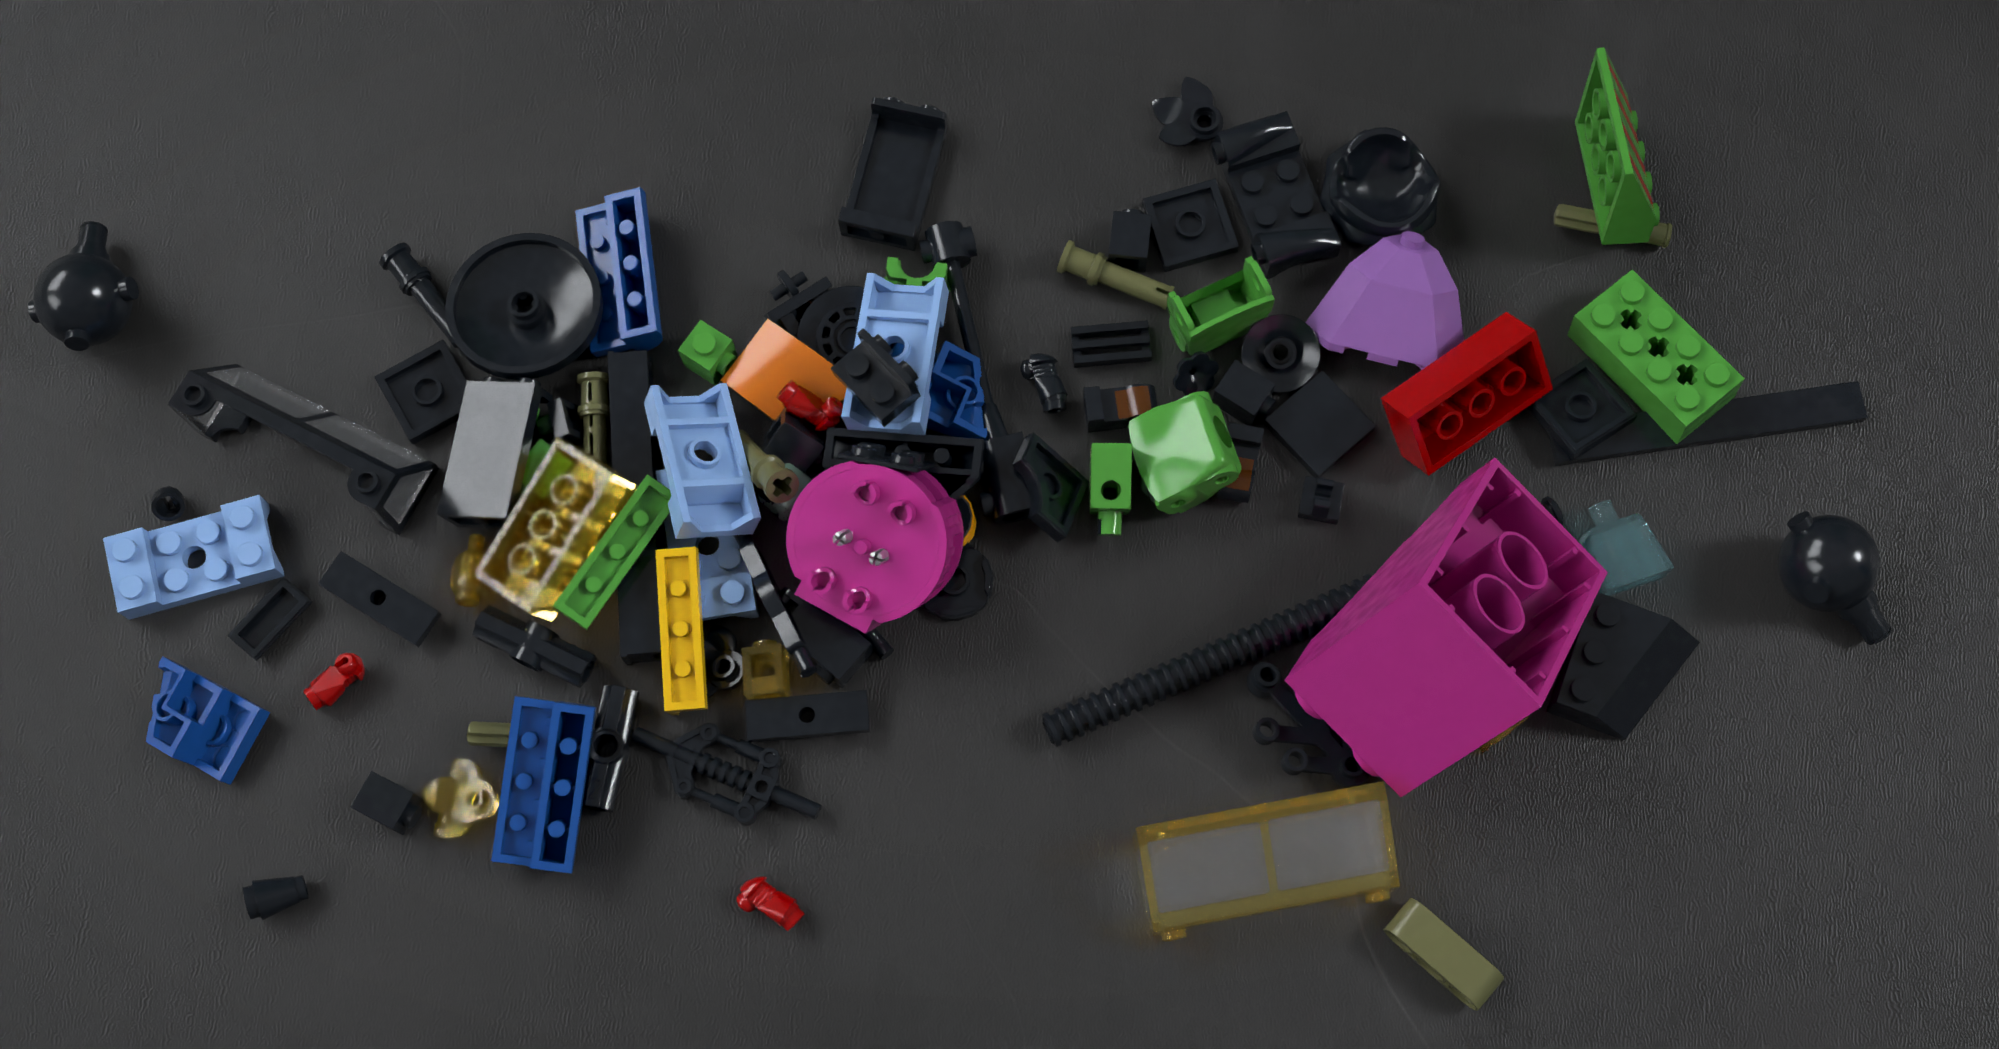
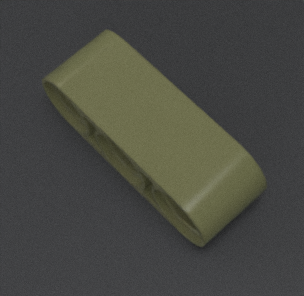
(1443, 954)

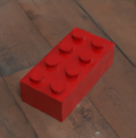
(1467, 393)

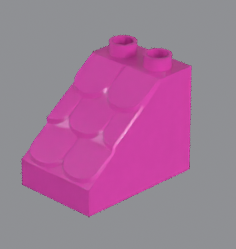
(1451, 633)

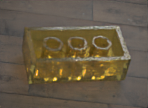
(554, 528)

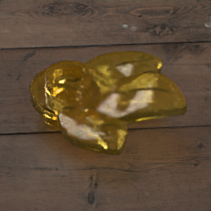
(455, 797)

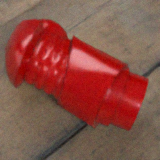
(809, 406)
(332, 682)
(773, 903)

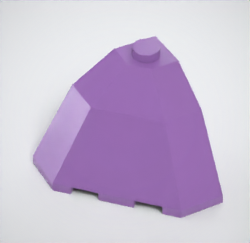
(1392, 304)

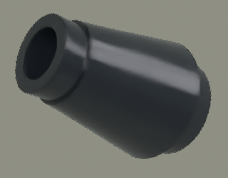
(274, 895)

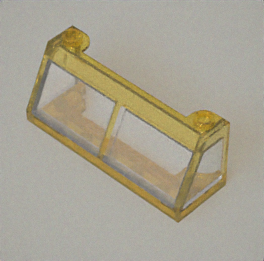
(1266, 858)

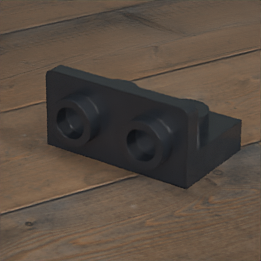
(877, 378)

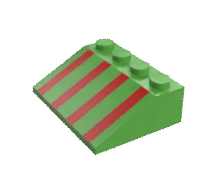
(1614, 158)

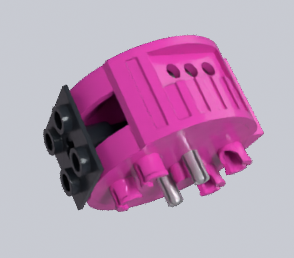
(874, 536)

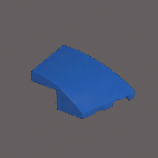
(954, 392)
(203, 722)

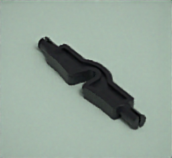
(778, 611)

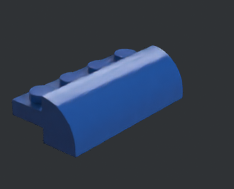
(619, 248)
(543, 784)

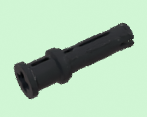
(417, 282)

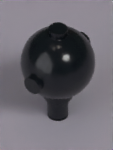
(84, 294)
(1833, 568)

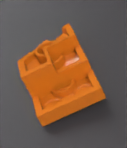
(774, 360)

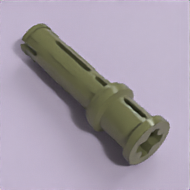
(1097, 269)
(594, 412)
(769, 472)

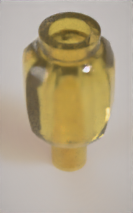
(463, 583)

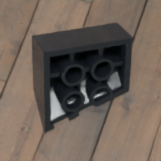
(1618, 666)

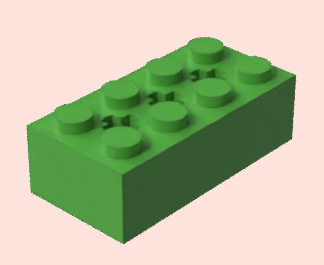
(1633, 325)

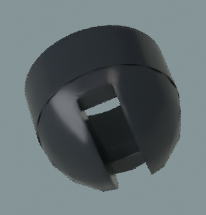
(160, 506)

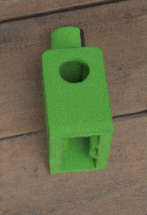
(1110, 469)

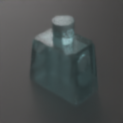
(1624, 549)

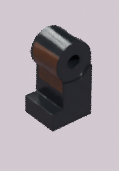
(1116, 406)
(1247, 445)

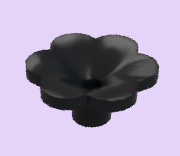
(1195, 373)

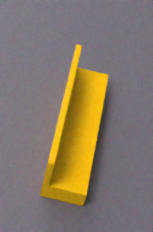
(681, 630)

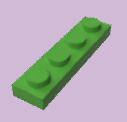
(615, 553)

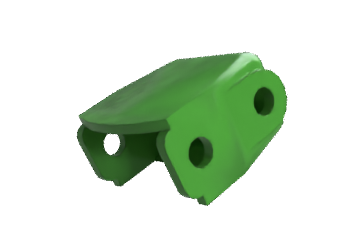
(1220, 310)
(1184, 452)

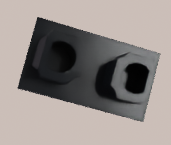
(786, 314)

